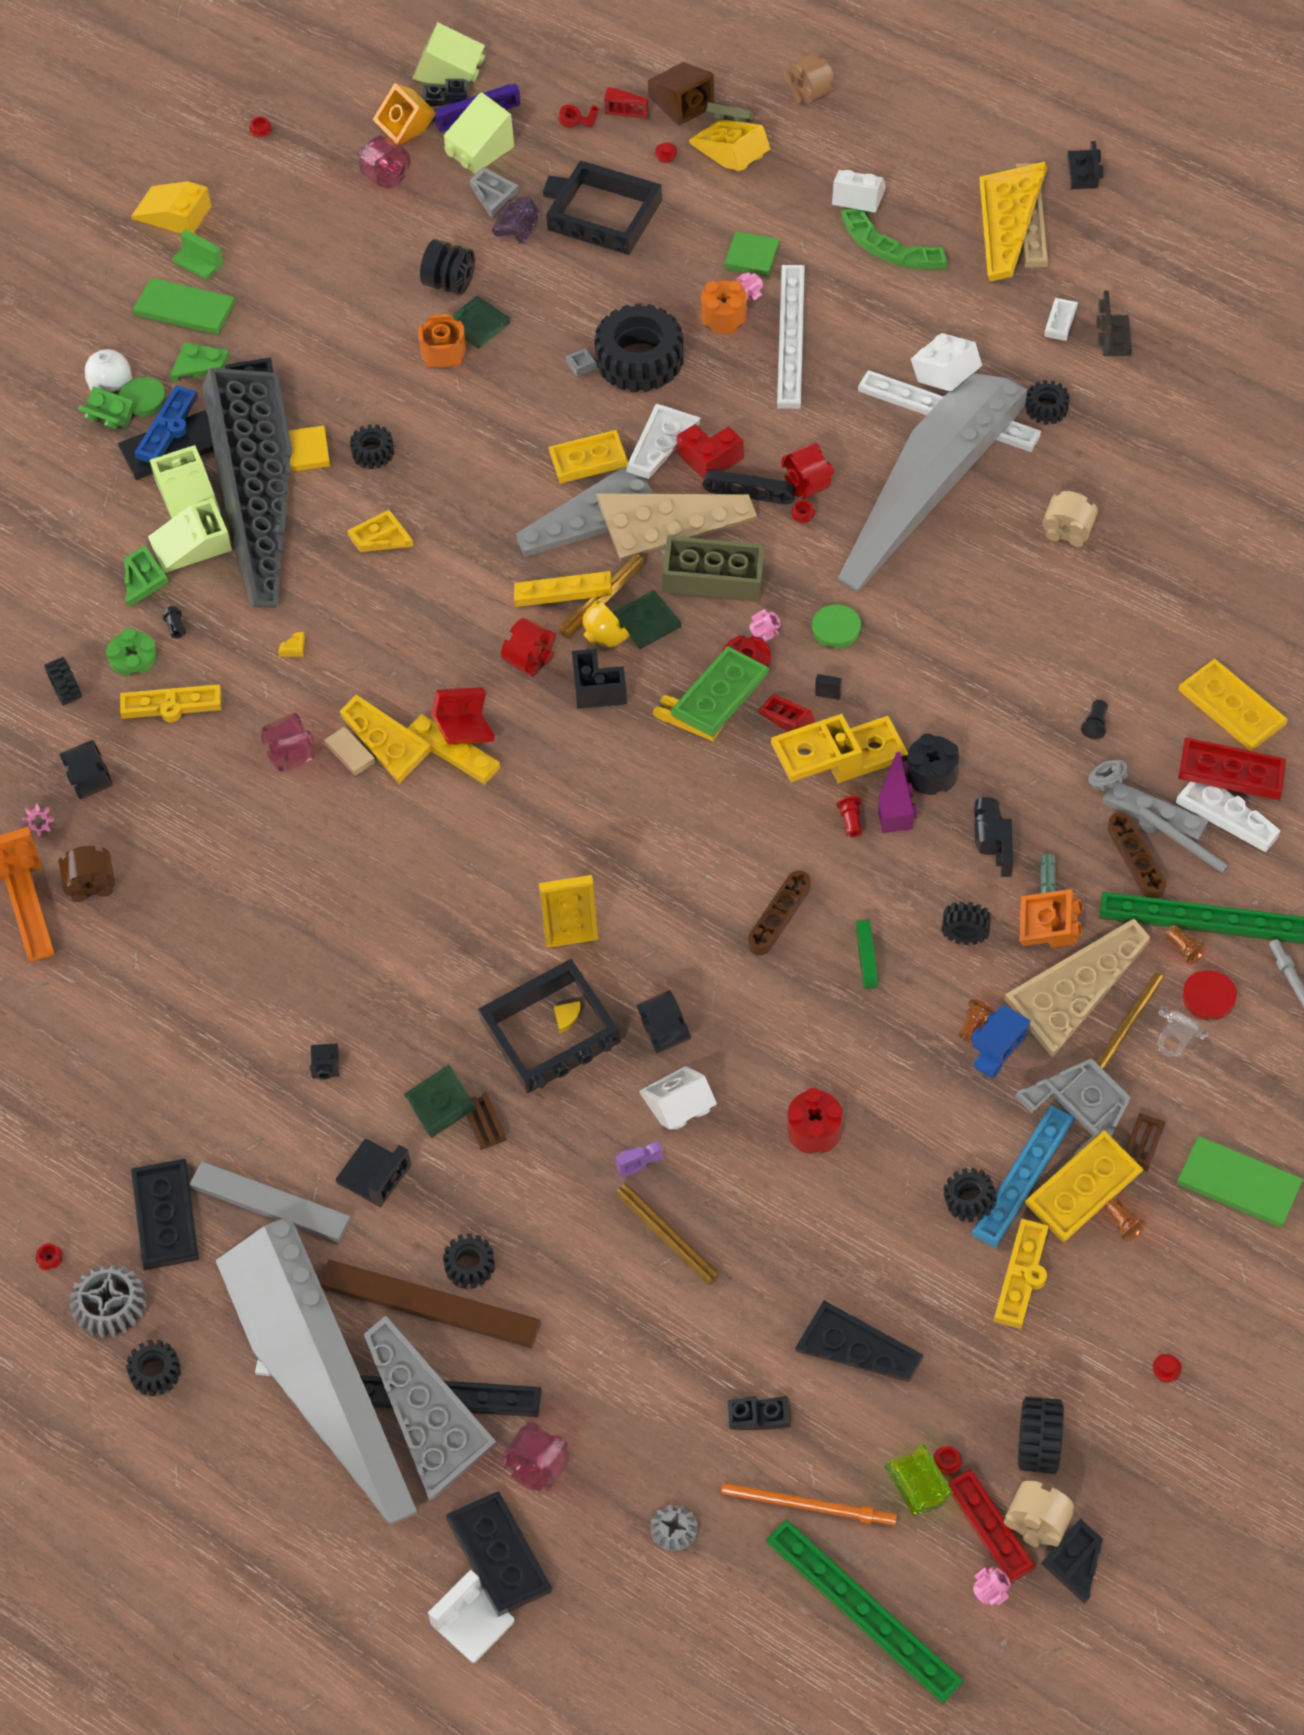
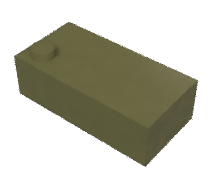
(712, 568)

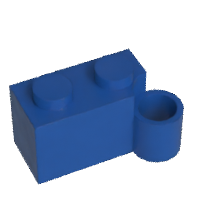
(998, 1039)

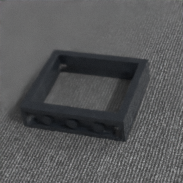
(614, 182)
(528, 995)

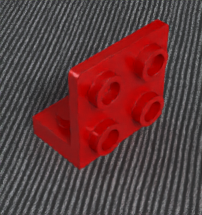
(460, 715)

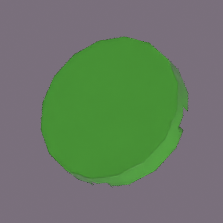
(147, 393)
(836, 626)

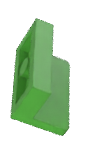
(198, 255)

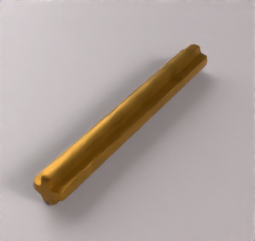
(622, 576)
(667, 1234)

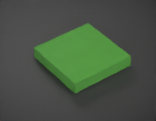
(752, 254)

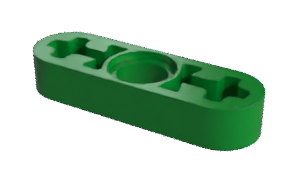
(866, 954)

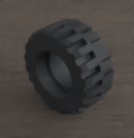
(642, 369)

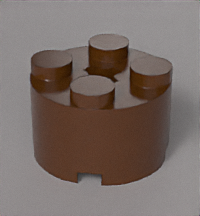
(86, 873)

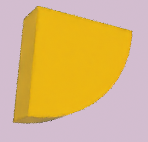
(293, 646)
(567, 1015)

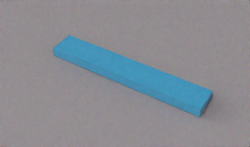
(1024, 1175)

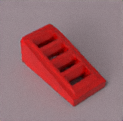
(615, 104)
(801, 718)

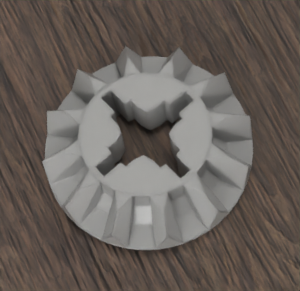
(1108, 774)
(680, 1538)

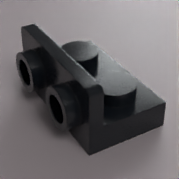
(1085, 167)

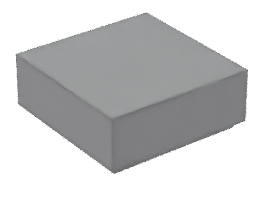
(581, 362)

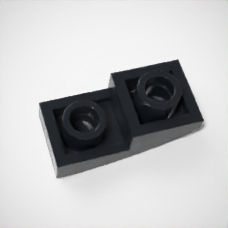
(451, 92)
(757, 1414)

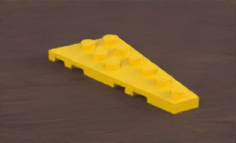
(1007, 211)

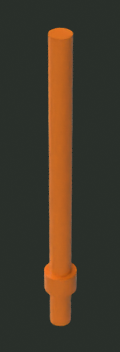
(865, 1514)

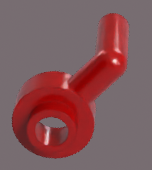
(571, 116)

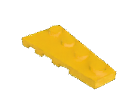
(387, 739)

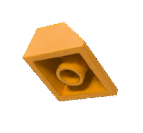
(403, 114)

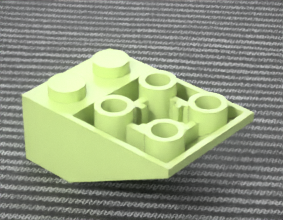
(182, 480)
(191, 537)

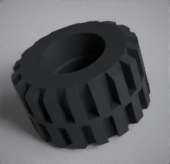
(1040, 1435)

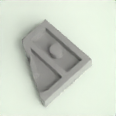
(492, 190)

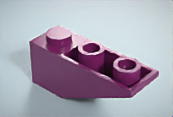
(894, 801)

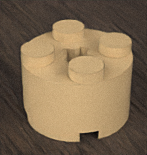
(1069, 518)
(1039, 1514)

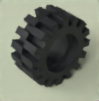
(1047, 392)
(372, 456)
(63, 681)
(966, 923)
(976, 1206)
(466, 1246)
(146, 1354)

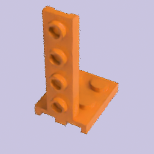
(17, 862)

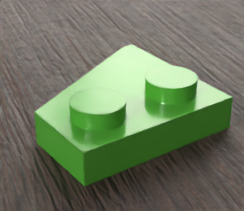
(197, 360)
(142, 575)

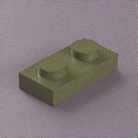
(720, 111)

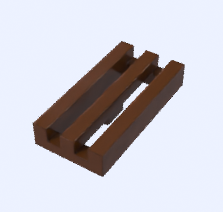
(1151, 1121)
(491, 1140)

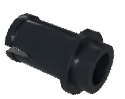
(172, 616)

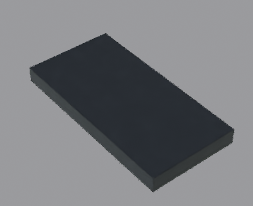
(197, 434)
(164, 1214)
(498, 1553)

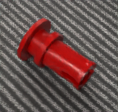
(850, 811)

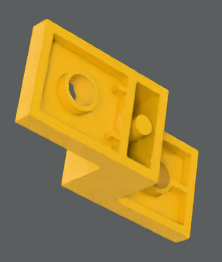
(838, 748)

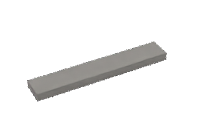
(270, 1201)

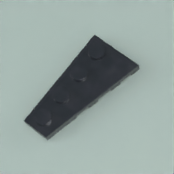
(854, 1343)

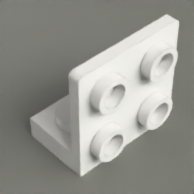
(469, 1618)

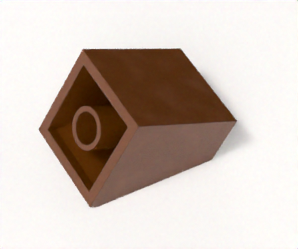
(682, 91)

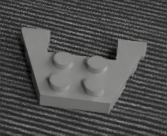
(1085, 1093)

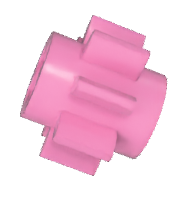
(751, 284)
(765, 625)
(43, 823)
(991, 1586)

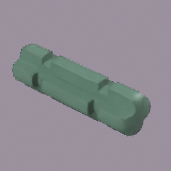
(1047, 866)

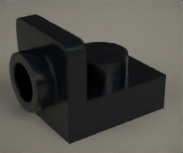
(324, 1061)

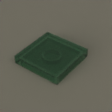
(481, 321)
(647, 619)
(440, 1101)

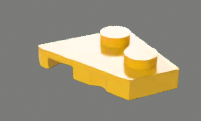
(380, 533)

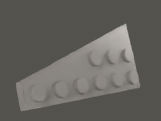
(578, 517)
(434, 1421)

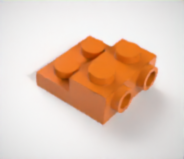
(1050, 919)

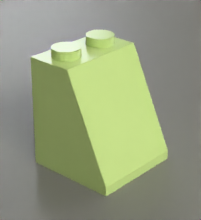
(449, 57)
(480, 134)

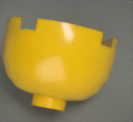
(603, 626)

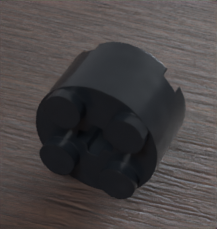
(932, 764)
(86, 769)
(663, 1021)

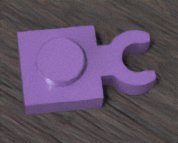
(635, 1159)

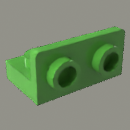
(108, 407)

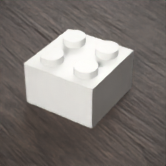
(946, 362)

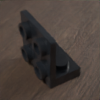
(374, 1171)

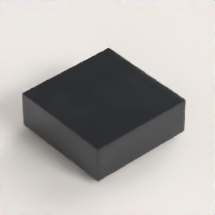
(553, 186)
(828, 686)

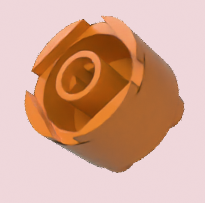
(723, 306)
(442, 341)

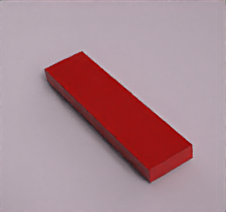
(990, 1526)

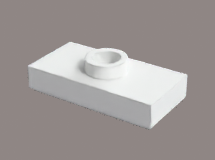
(1061, 319)

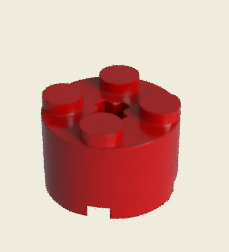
(807, 470)
(528, 646)
(814, 1121)

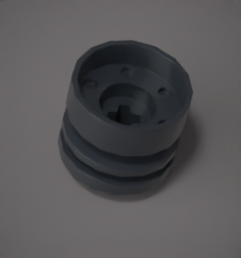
(447, 266)

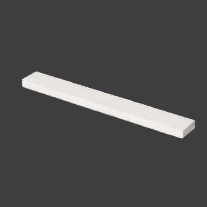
(791, 337)
(924, 401)

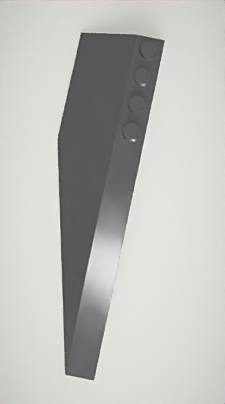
(253, 471)

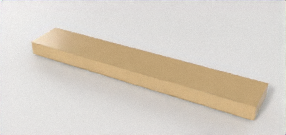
(1035, 239)

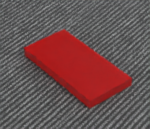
(1232, 768)

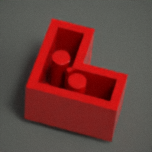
(707, 452)

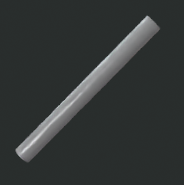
(1182, 839)

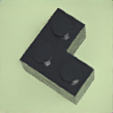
(597, 685)

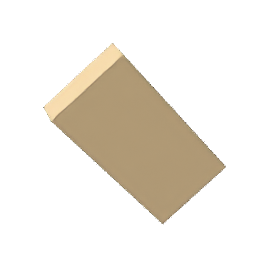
(349, 751)

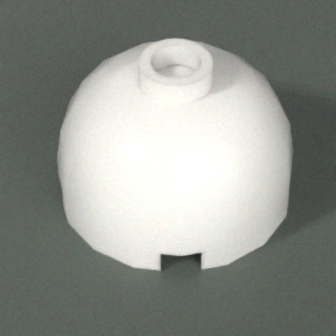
(107, 370)

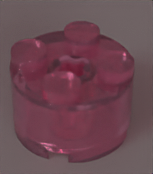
(383, 161)
(288, 742)
(536, 1457)

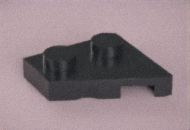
(1076, 1559)

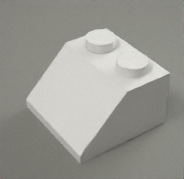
(858, 190)
(679, 1097)

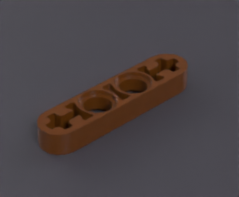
(1140, 854)
(775, 910)

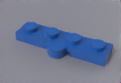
(168, 424)

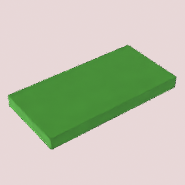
(184, 306)
(720, 691)
(1240, 1181)

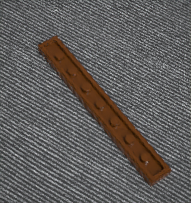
(430, 1303)

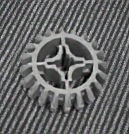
(116, 1312)

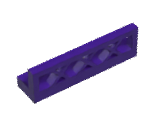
(504, 96)

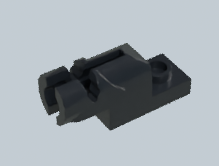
(993, 833)

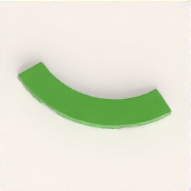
(888, 249)

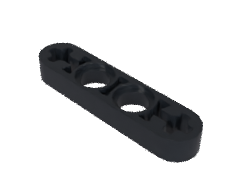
(776, 490)

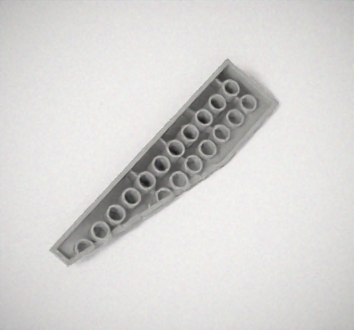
(931, 465)
(308, 1357)

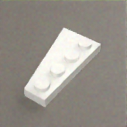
(659, 440)
(1229, 814)

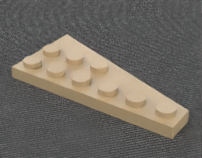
(645, 520)
(1070, 990)

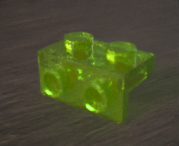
(919, 1481)

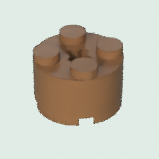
(809, 78)

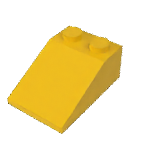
(732, 143)
(174, 206)

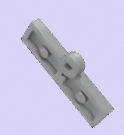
(1129, 801)

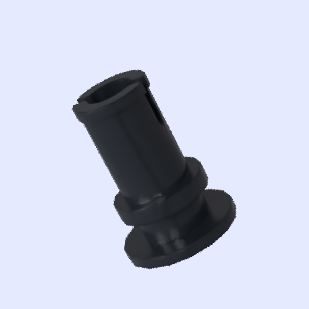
(1094, 724)

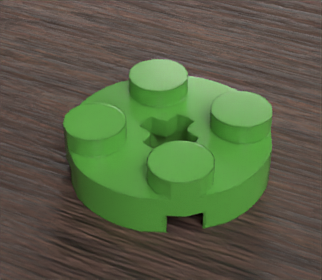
(128, 641)

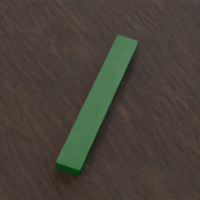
(1202, 917)
(865, 1612)

